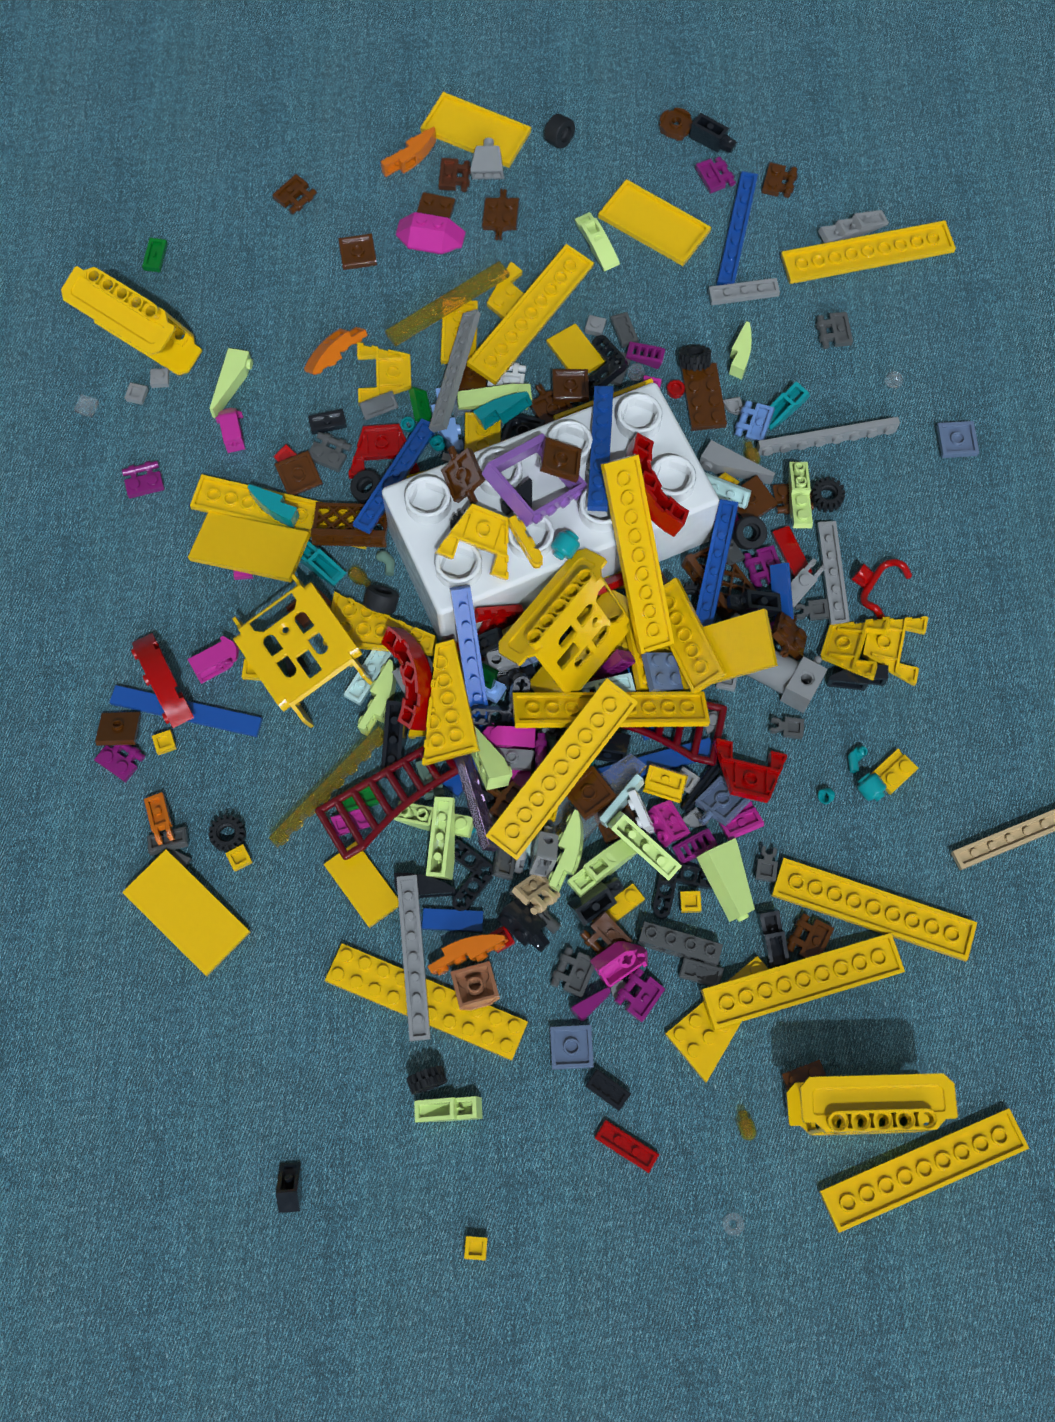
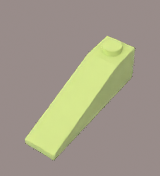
(233, 373)
(476, 398)
(491, 764)
(442, 840)
(644, 845)

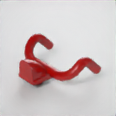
(867, 579)

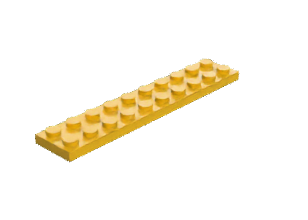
(867, 252)
(530, 314)
(235, 500)
(637, 553)
(652, 709)
(561, 769)
(875, 909)
(802, 981)
(385, 986)
(923, 1170)

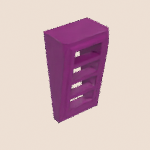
(646, 349)
(616, 664)
(699, 836)
(588, 1005)

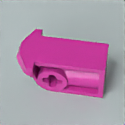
(231, 429)
(214, 659)
(510, 737)
(619, 961)

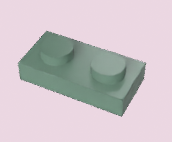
(426, 777)

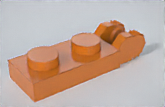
(159, 816)

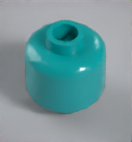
(565, 545)
(872, 787)

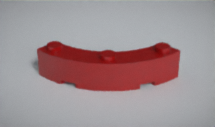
(663, 510)
(415, 676)
(161, 680)

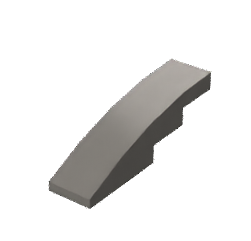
(854, 227)

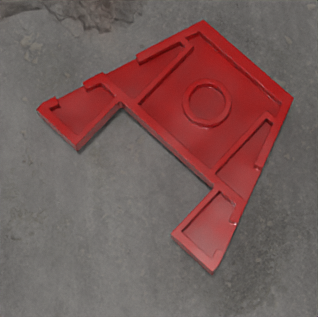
(378, 443)
(496, 617)
(747, 778)

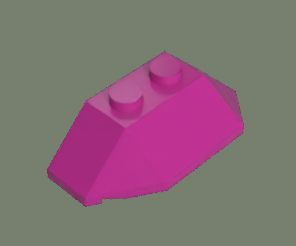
(430, 233)

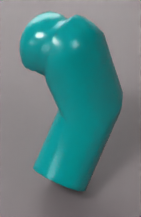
(855, 756)

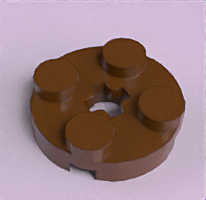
(673, 131)

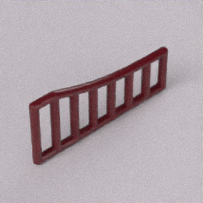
(675, 744)
(391, 813)

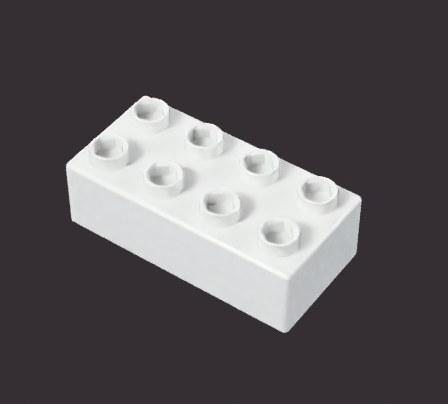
(422, 510)

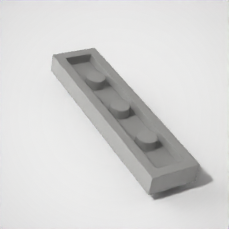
(743, 291)

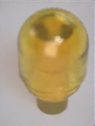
(752, 453)
(358, 576)
(746, 1126)

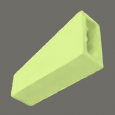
(728, 879)

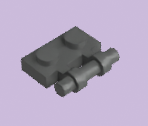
(840, 329)
(329, 457)
(579, 976)

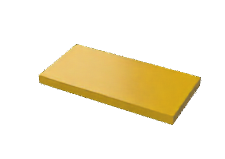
(469, 124)
(654, 222)
(249, 546)
(741, 644)
(186, 912)

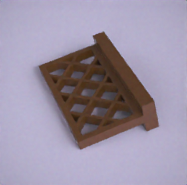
(349, 536)
(696, 573)

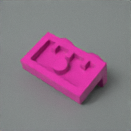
(668, 823)

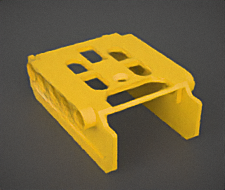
(131, 318)
(552, 612)
(340, 653)
(871, 1097)

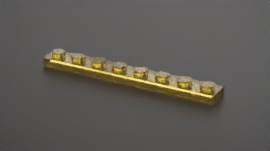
(447, 303)
(323, 792)

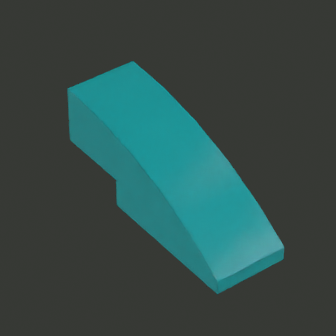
(787, 404)
(502, 409)
(274, 505)
(322, 565)

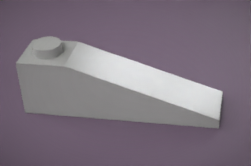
(721, 459)

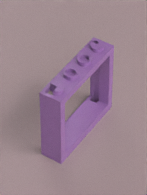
(511, 496)

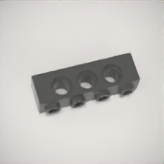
(679, 944)

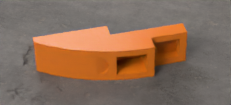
(415, 151)
(329, 350)
(474, 947)

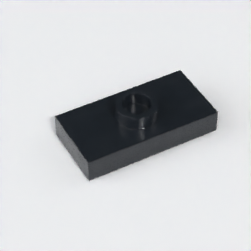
(608, 1090)

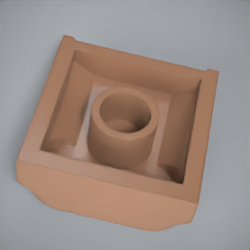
(475, 986)

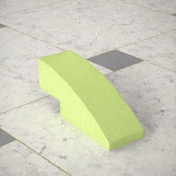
(741, 352)
(448, 1109)

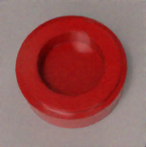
(675, 389)

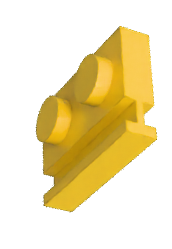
(895, 770)
(665, 783)

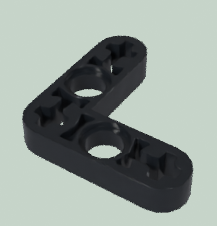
(611, 366)
(506, 712)
(476, 870)
(672, 884)

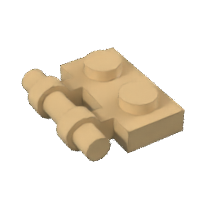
(531, 889)

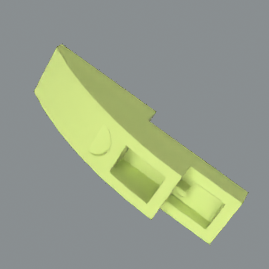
(598, 241)
(800, 495)
(381, 690)
(421, 817)
(572, 844)
(601, 866)

